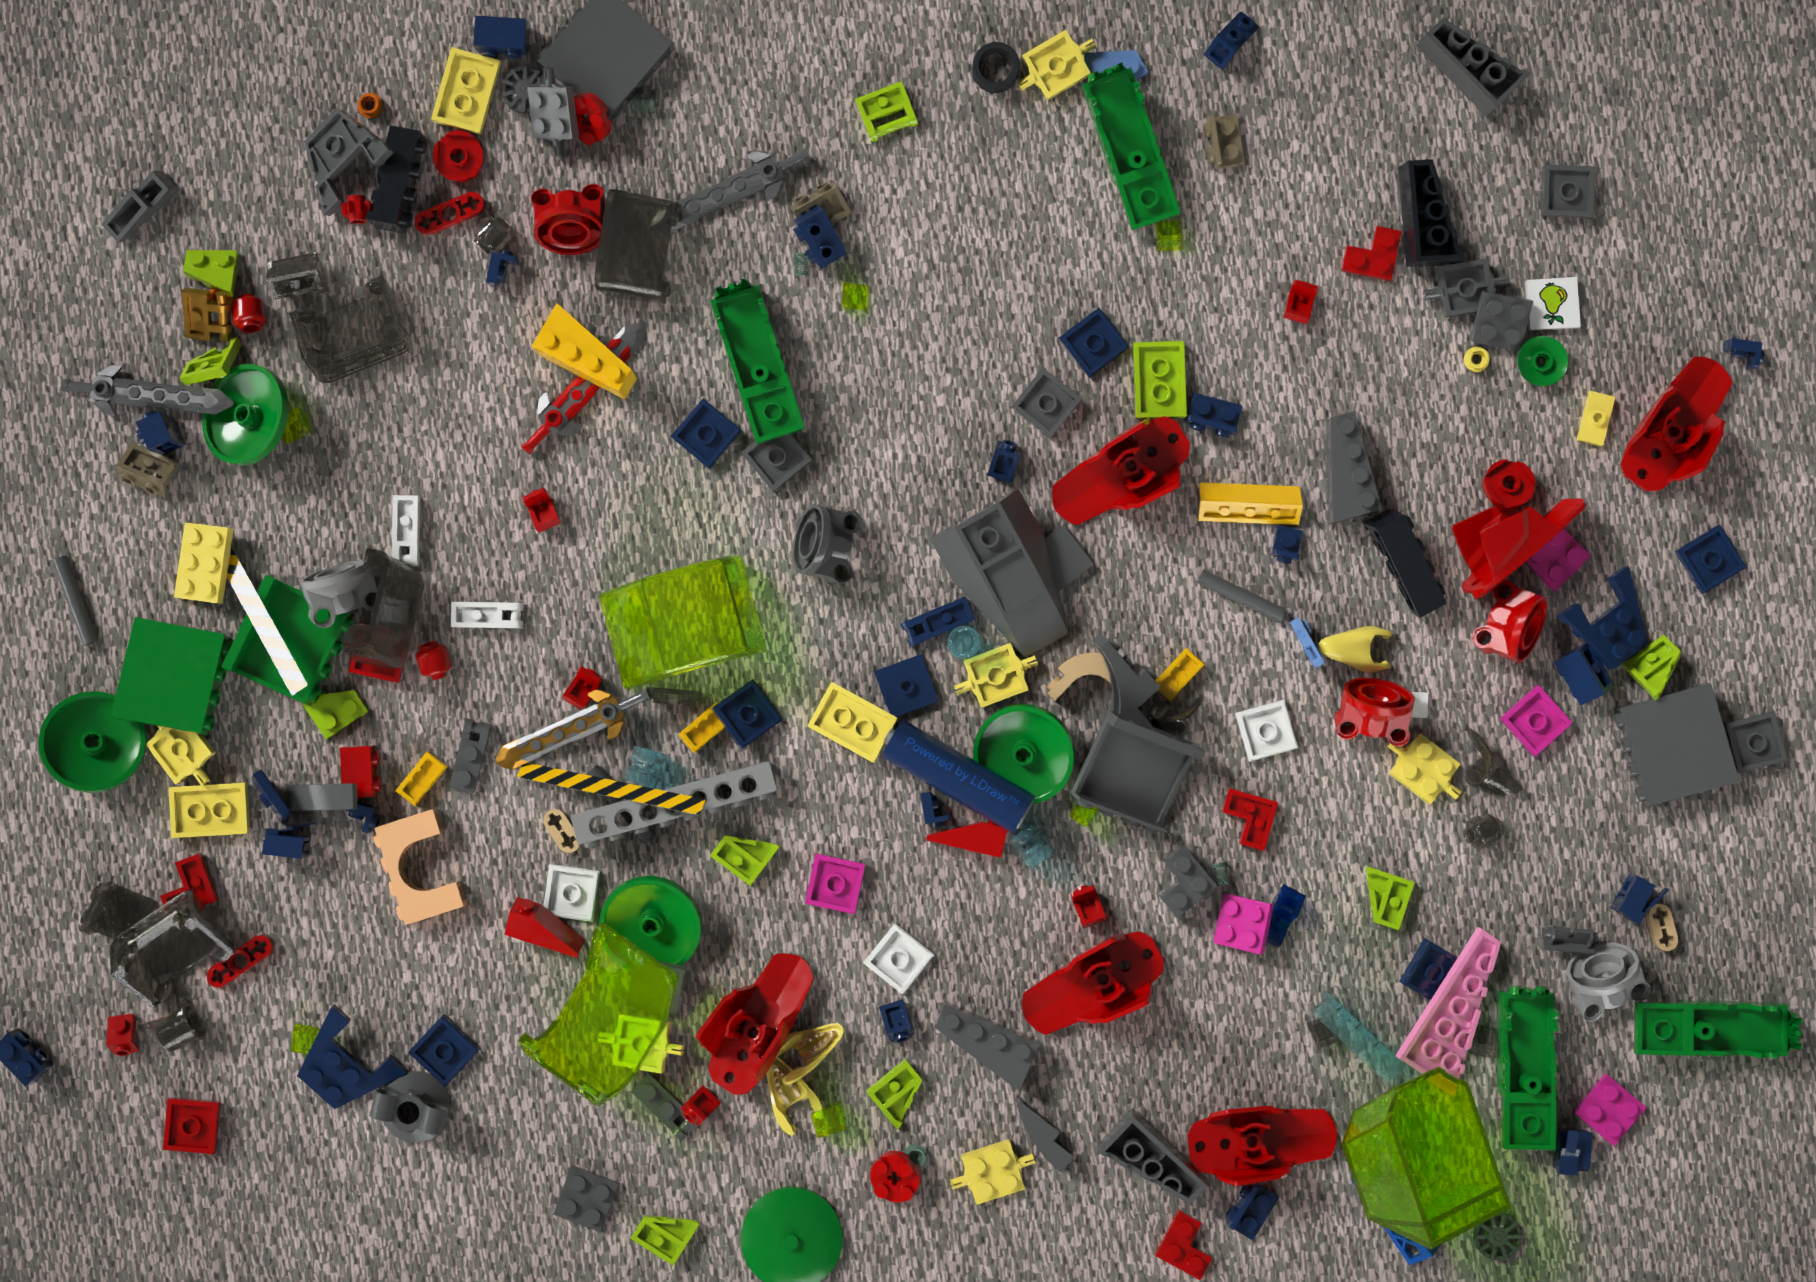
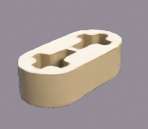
(557, 834)
(1667, 924)

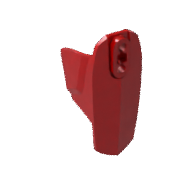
(1679, 427)
(1123, 473)
(1501, 541)
(1094, 985)
(755, 1022)
(1261, 1142)

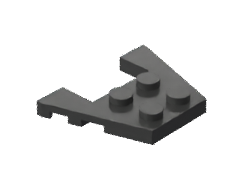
(334, 148)

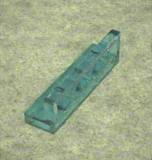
(1358, 1038)

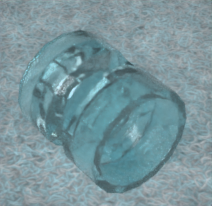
(963, 642)
(645, 766)
(1037, 852)

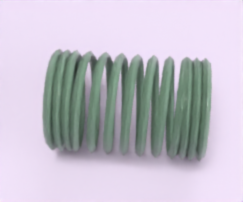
(651, 105)
(796, 257)
(1219, 865)

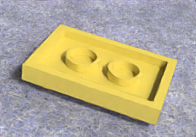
(466, 91)
(203, 563)
(852, 722)
(209, 810)

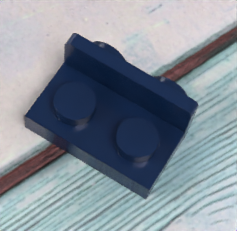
(1214, 415)
(1251, 1209)

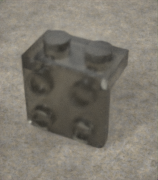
(114, 910)

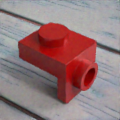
(1300, 301)
(541, 509)
(584, 683)
(1088, 906)
(121, 1034)
(700, 1106)

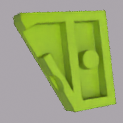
(213, 268)
(211, 364)
(1654, 665)
(336, 711)
(744, 856)
(1388, 897)
(895, 1091)
(665, 1235)

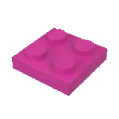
(1558, 560)
(1535, 720)
(835, 883)
(1243, 923)
(1609, 1109)

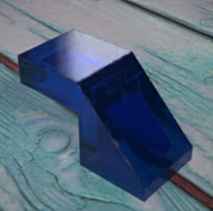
(1285, 910)

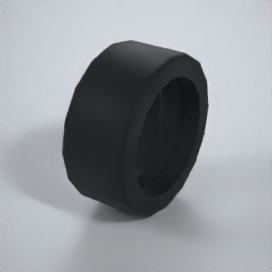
(999, 48)

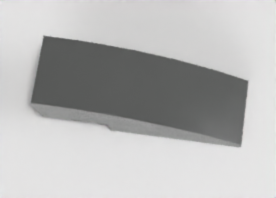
(140, 205)
(321, 797)
(1044, 1136)

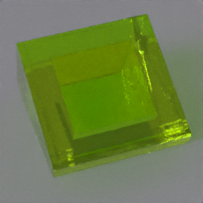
(1169, 236)
(854, 296)
(1083, 815)
(303, 1038)

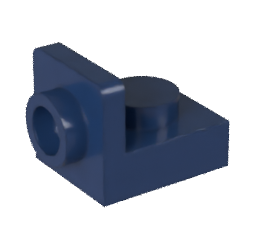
(496, 268)
(1741, 348)
(1004, 460)
(1286, 544)
(929, 806)
(370, 812)
(896, 1021)

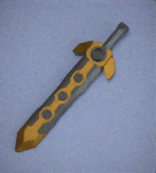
(574, 727)

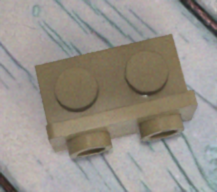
(1224, 141)
(826, 196)
(146, 469)

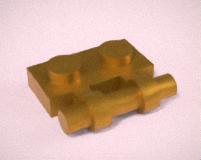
(198, 314)

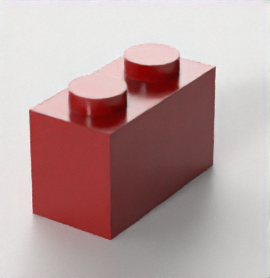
(359, 767)

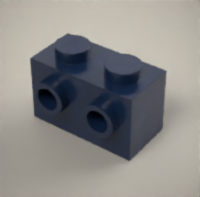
(501, 36)
(819, 236)
(159, 432)
(1584, 674)
(23, 1057)

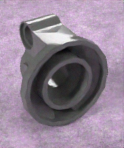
(825, 543)
(426, 1093)

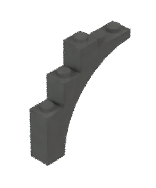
(1129, 682)

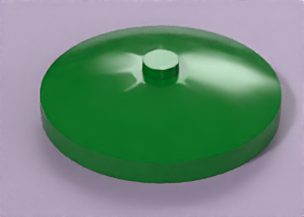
(254, 422)
(88, 746)
(1027, 749)
(655, 917)
(791, 1236)

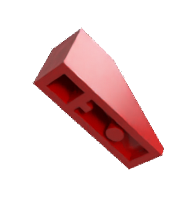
(976, 837)
(539, 926)

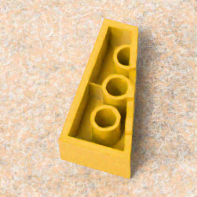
(578, 351)

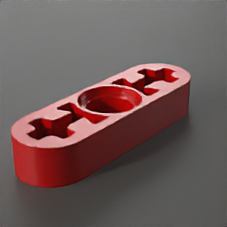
(435, 227)
(229, 977)

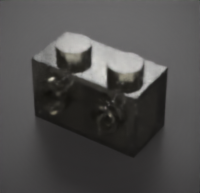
(295, 275)

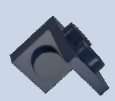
(1230, 40)

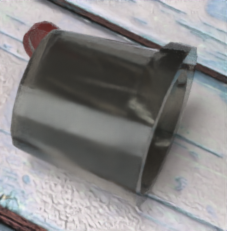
(180, 1027)

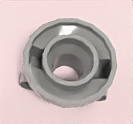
(338, 590)
(1605, 979)

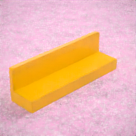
(1249, 503)

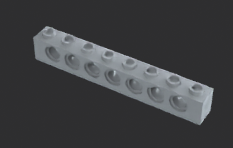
(583, 821)

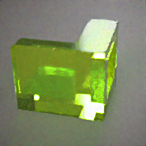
(297, 426)
(829, 1120)

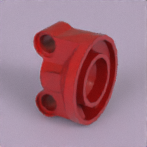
(569, 219)
(1513, 623)
(1375, 710)

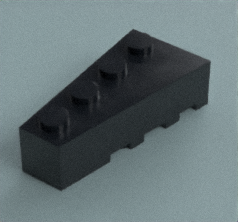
(397, 181)
(1425, 217)
(1407, 561)

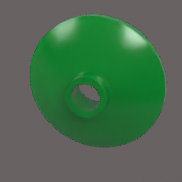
(1553, 355)

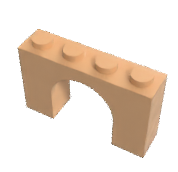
(413, 901)

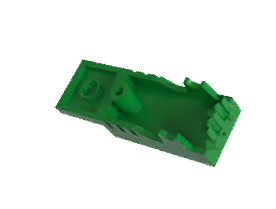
(1130, 146)
(756, 361)
(1715, 1028)
(1527, 1067)

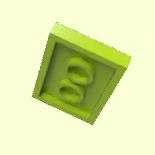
(1159, 379)

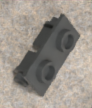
(1564, 940)

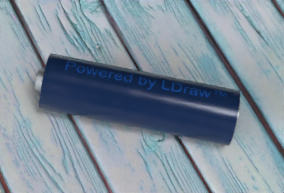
(957, 776)

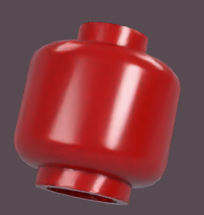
(248, 313)
(433, 660)

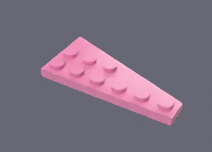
(1453, 1013)

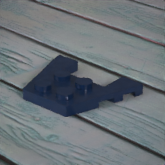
(1616, 632)
(336, 1072)

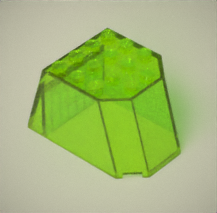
(1424, 1160)

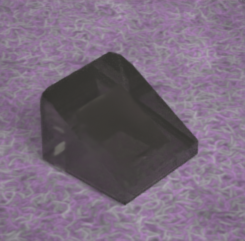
(1321, 1034)
(1484, 1042)

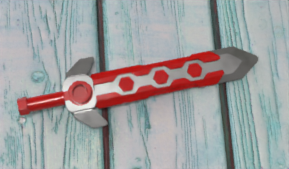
(580, 391)

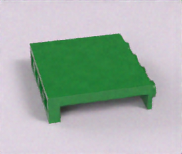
(307, 643)
(171, 676)

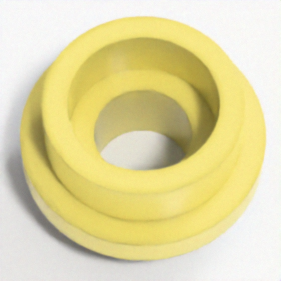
(1482, 353)

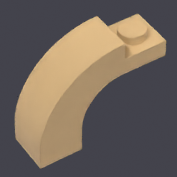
(1076, 667)

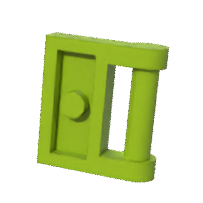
(884, 103)

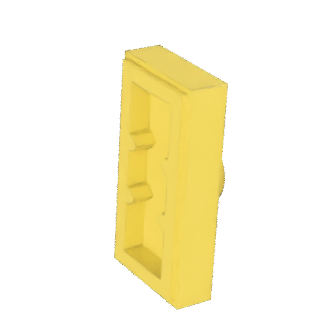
(1595, 418)

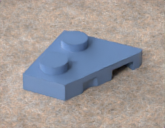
(1102, 60)
(1302, 632)

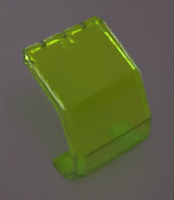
(682, 620)
(607, 1020)

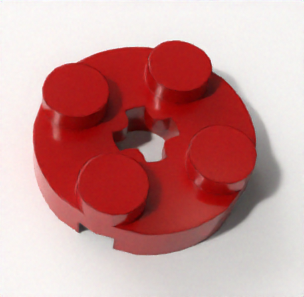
(596, 109)
(449, 146)
(1511, 471)
(890, 1189)

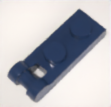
(938, 621)

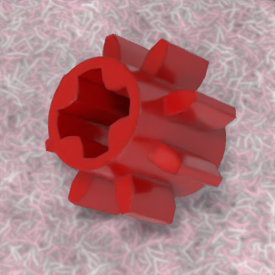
(356, 209)

